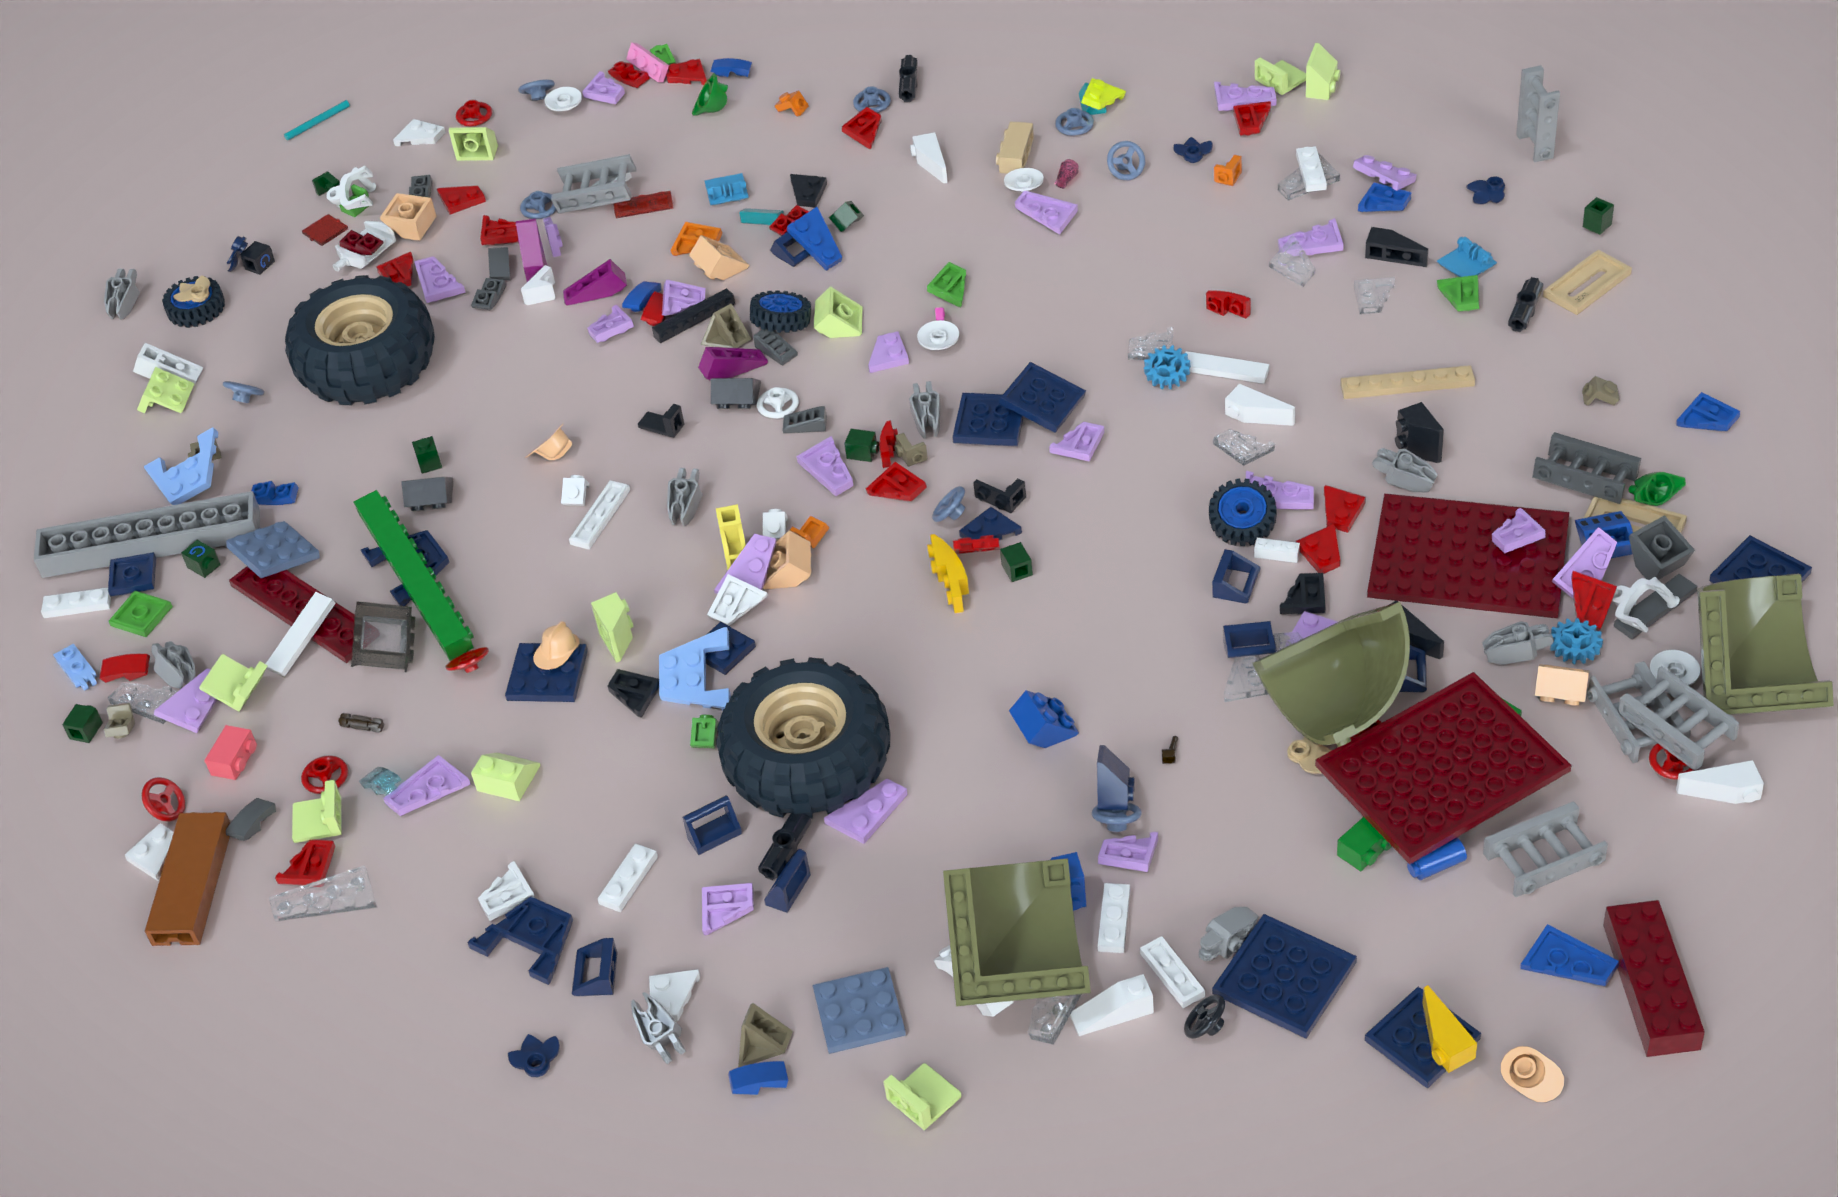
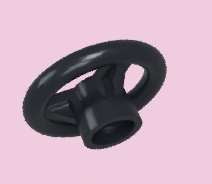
(1208, 1021)

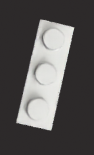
(1277, 550)

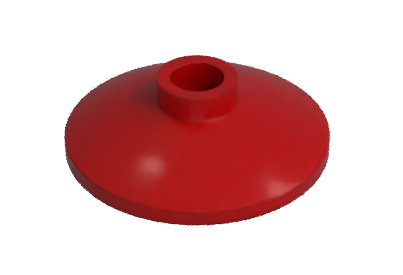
(467, 661)

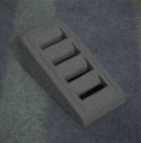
(764, 338)
(809, 421)

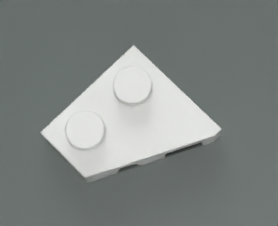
(505, 893)
(673, 990)

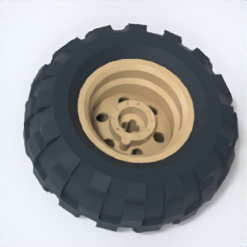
(359, 340)
(803, 737)

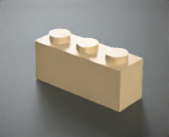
(1015, 147)

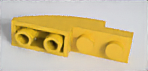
(948, 570)

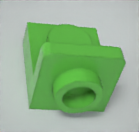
(663, 53)
(357, 192)
(704, 732)

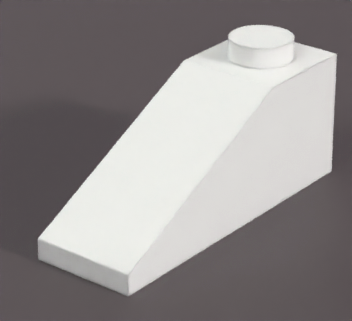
(929, 155)
(154, 357)
(1255, 407)
(1725, 783)
(1115, 1005)

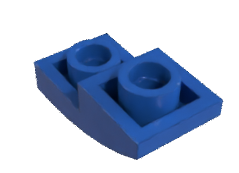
(723, 66)
(640, 295)
(269, 494)
(753, 1076)

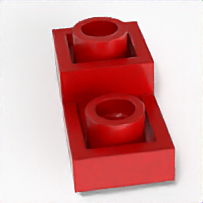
(627, 74)
(781, 223)
(1223, 301)
(653, 311)
(887, 443)
(127, 666)

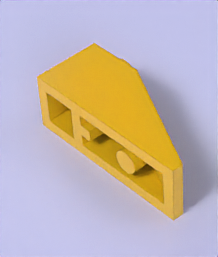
(1448, 1038)

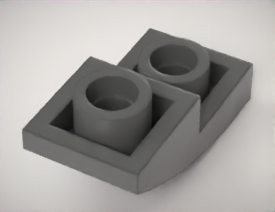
(421, 186)
(499, 263)
(489, 294)
(249, 818)

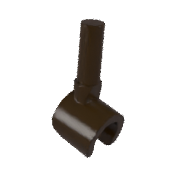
(1168, 755)

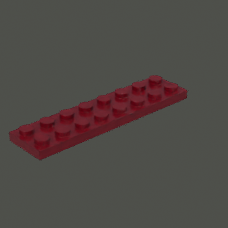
(286, 598)

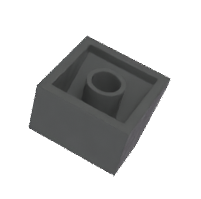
(1659, 549)

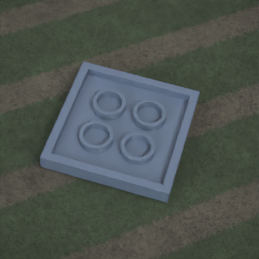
(272, 549)
(859, 1010)

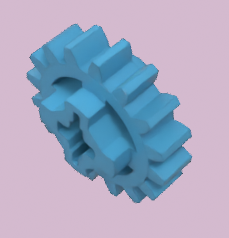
(1167, 367)
(1576, 641)

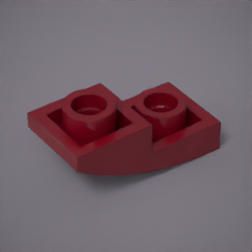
(361, 244)

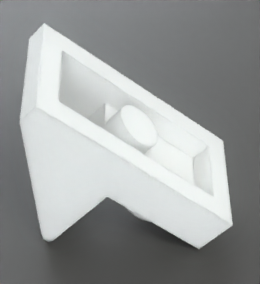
(539, 287)

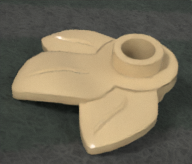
(194, 292)
(1305, 753)

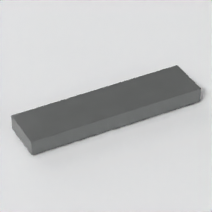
(1655, 607)

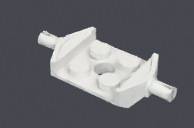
(374, 228)

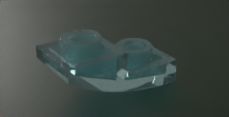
(380, 781)

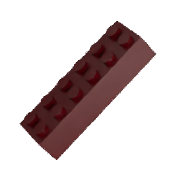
(1653, 978)

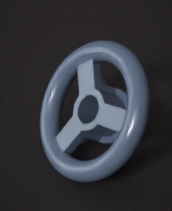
(537, 88)
(871, 98)
(1074, 119)
(1119, 160)
(537, 201)
(241, 391)
(950, 505)
(1117, 819)

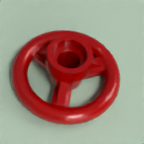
(471, 109)
(1672, 765)
(322, 769)
(159, 803)

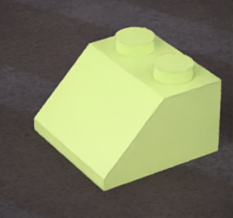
(1321, 74)
(473, 143)
(837, 315)
(613, 624)
(504, 775)

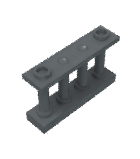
(1591, 456)

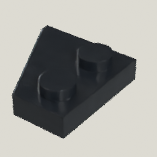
(808, 189)
(1305, 595)
(633, 690)

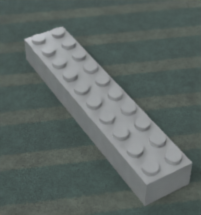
(157, 530)

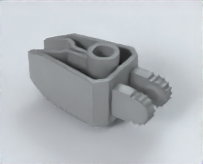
(121, 293)
(925, 406)
(1405, 470)
(683, 496)
(1516, 643)
(173, 664)
(1227, 933)
(657, 1027)

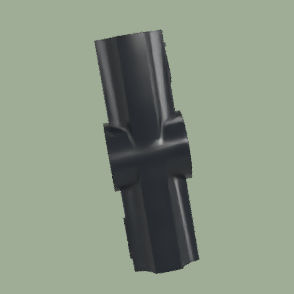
(908, 78)
(1525, 304)
(784, 845)

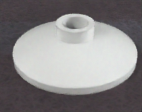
(563, 98)
(1023, 179)
(938, 335)
(1679, 663)

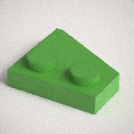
(949, 284)
(1461, 292)

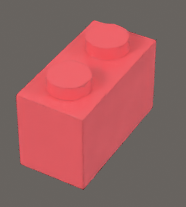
(230, 752)

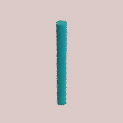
(316, 120)

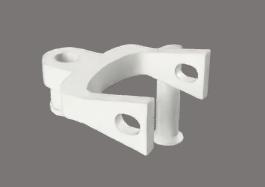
(340, 194)
(1627, 597)

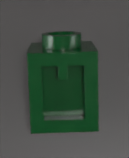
(324, 183)

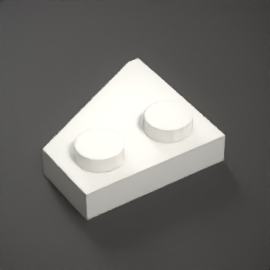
(419, 133)
(735, 600)
(151, 851)

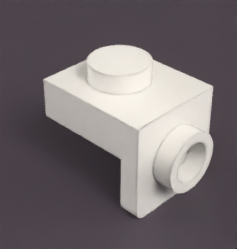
(574, 490)
(774, 523)

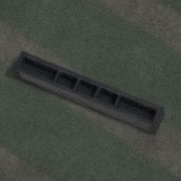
(692, 315)

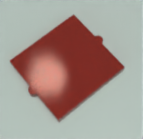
(325, 229)

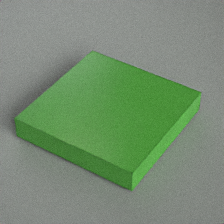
(140, 613)

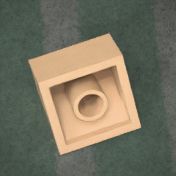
(409, 215)
(717, 259)
(789, 562)
(1561, 684)

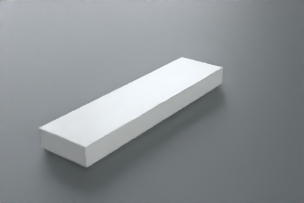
(1228, 367)
(599, 515)
(300, 634)

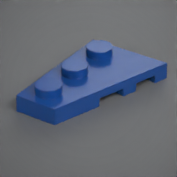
(816, 238)
(1568, 958)

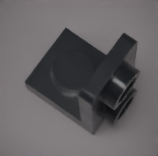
(666, 424)
(1002, 500)

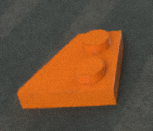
(689, 236)

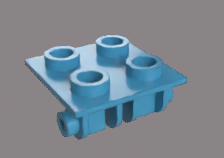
(726, 189)
(1467, 259)

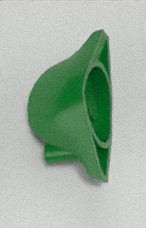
(711, 97)
(1656, 487)

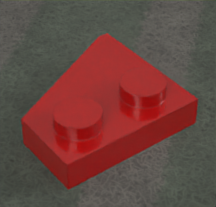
(1251, 117)
(498, 231)
(398, 269)
(1342, 507)
(985, 543)
(309, 864)

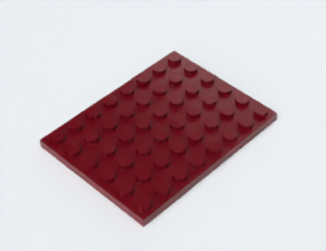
(1446, 557)
(1442, 767)

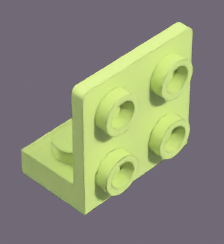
(1280, 75)
(166, 390)
(232, 681)
(319, 816)
(921, 1095)

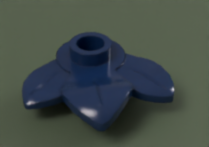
(1192, 150)
(1487, 190)
(238, 247)
(535, 1053)

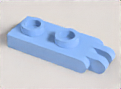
(76, 667)

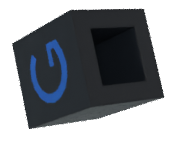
(257, 257)

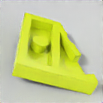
(1101, 94)

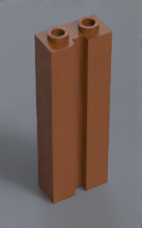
(188, 879)

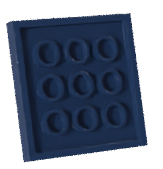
(1284, 975)

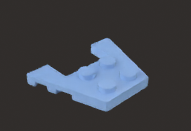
(188, 477)
(684, 672)

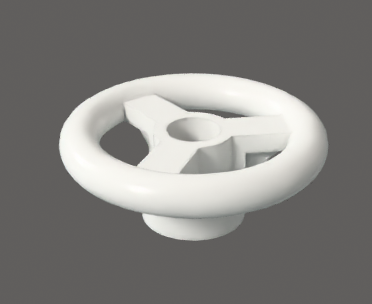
(777, 397)

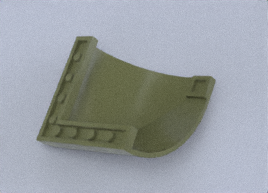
(1757, 647)
(1340, 675)
(1013, 933)

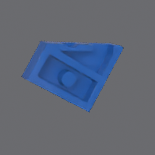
(1384, 198)
(1708, 414)

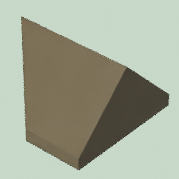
(725, 329)
(761, 1037)

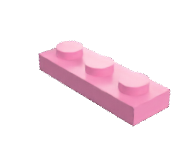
(647, 62)

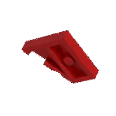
(686, 72)
(863, 127)
(460, 198)
(897, 483)
(1321, 549)
(1591, 598)

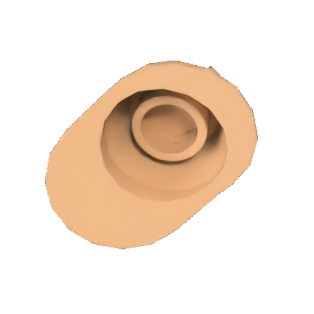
(555, 446)
(556, 646)
(1532, 1074)

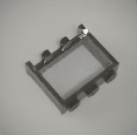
(382, 636)

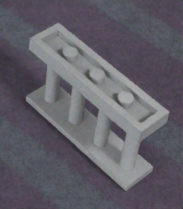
(1537, 113)
(597, 195)
(1644, 681)
(1674, 738)
(1539, 828)

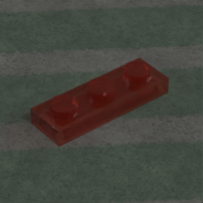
(644, 204)

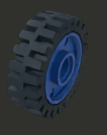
(780, 311)
(192, 312)
(1238, 497)

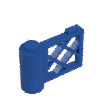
(1438, 860)

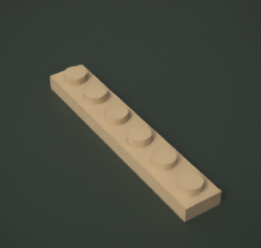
(1407, 382)

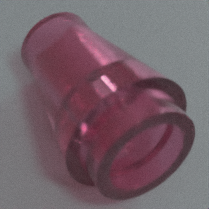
(1066, 173)

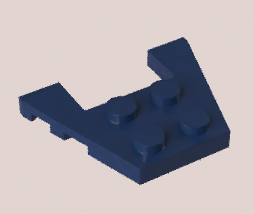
(427, 546)
(533, 927)

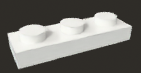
(1311, 169)
(76, 602)
(627, 877)
(1114, 918)
(1172, 972)

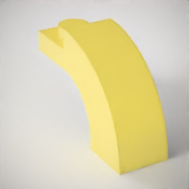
(731, 532)

